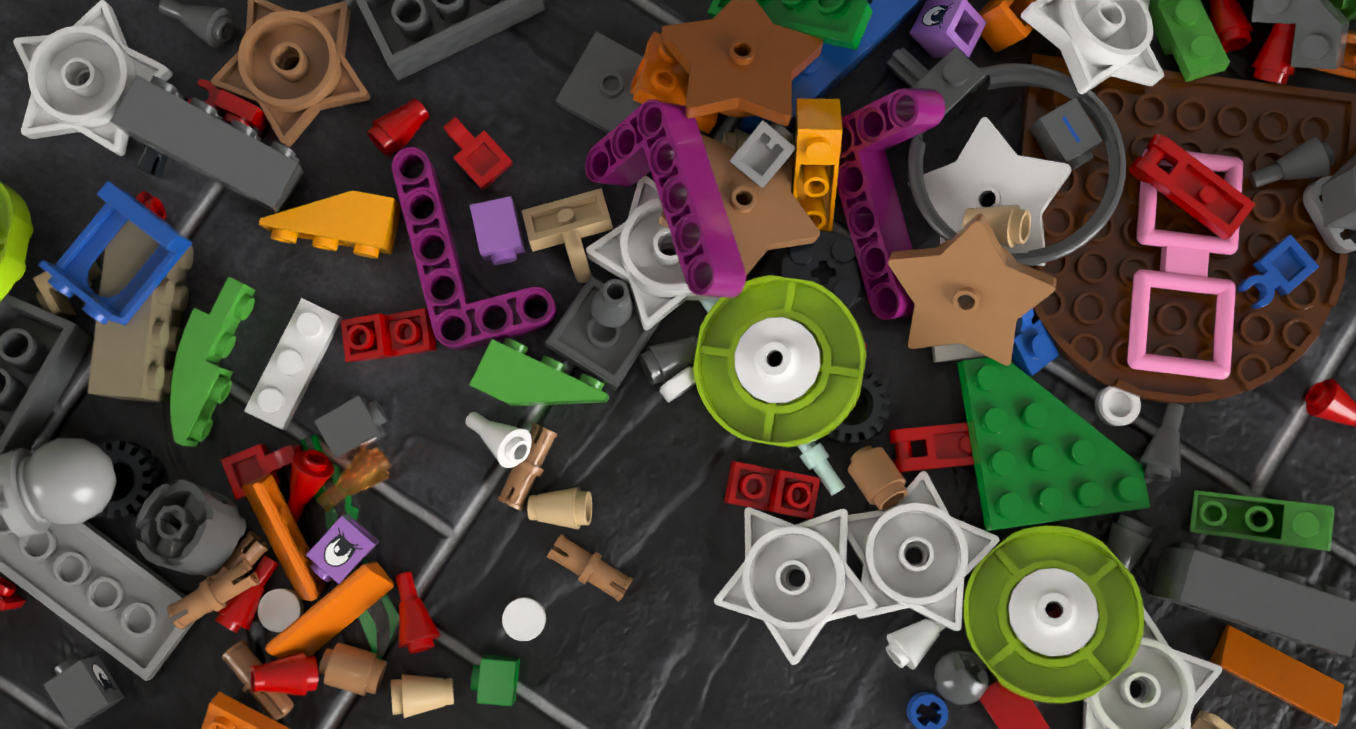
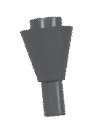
(209, 23)
(1305, 161)
(1163, 453)

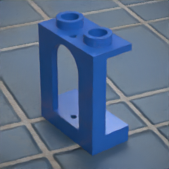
(72, 269)

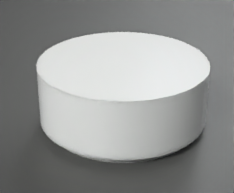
(678, 384)
(1116, 406)
(280, 609)
(524, 619)

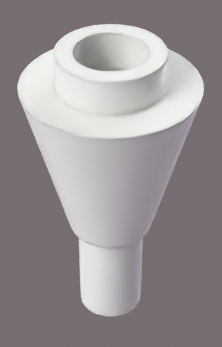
(506, 442)
(912, 642)

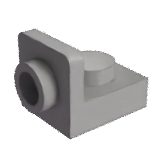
(764, 152)

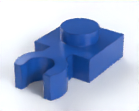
(1279, 269)

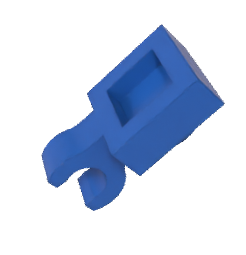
(1032, 345)

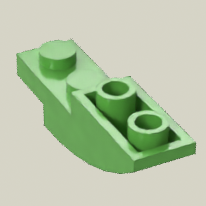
(1188, 35)
(197, 376)

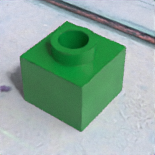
(496, 680)

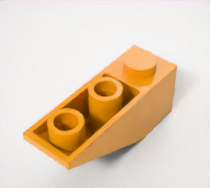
(817, 158)
(346, 219)

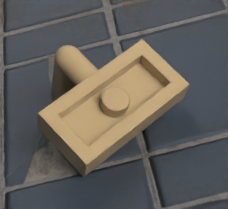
(567, 223)

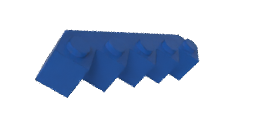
(836, 62)

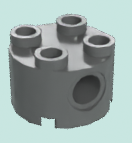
(189, 528)

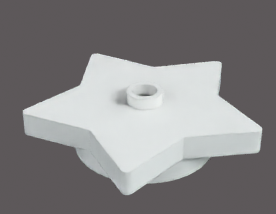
(1099, 38)
(81, 78)
(994, 167)
(636, 257)
(947, 550)
(763, 584)
(1168, 683)

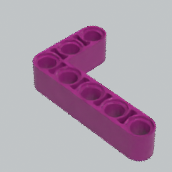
(671, 147)
(870, 192)
(447, 267)

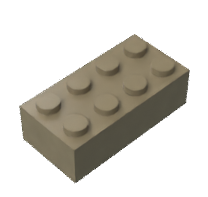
(140, 357)

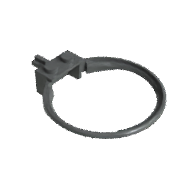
(957, 77)

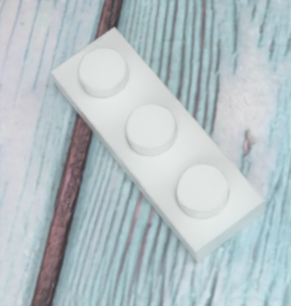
(293, 364)

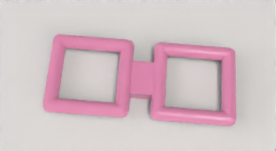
(1184, 269)

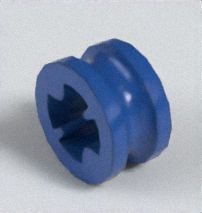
(926, 698)

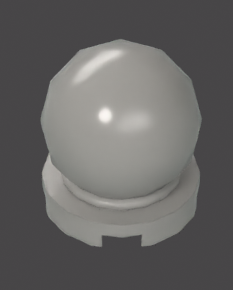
(55, 484)

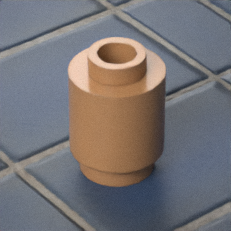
(877, 477)
(352, 669)

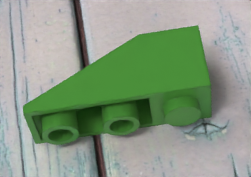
(523, 381)
(1263, 520)

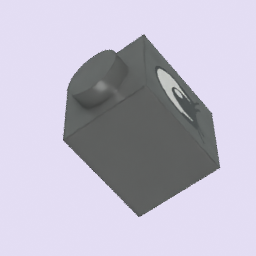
(352, 426)
(83, 689)

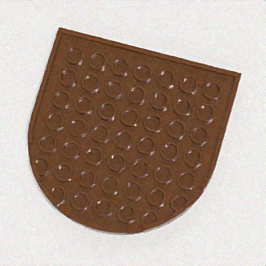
(1095, 283)

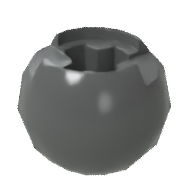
(961, 677)

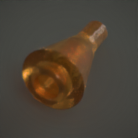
(364, 471)

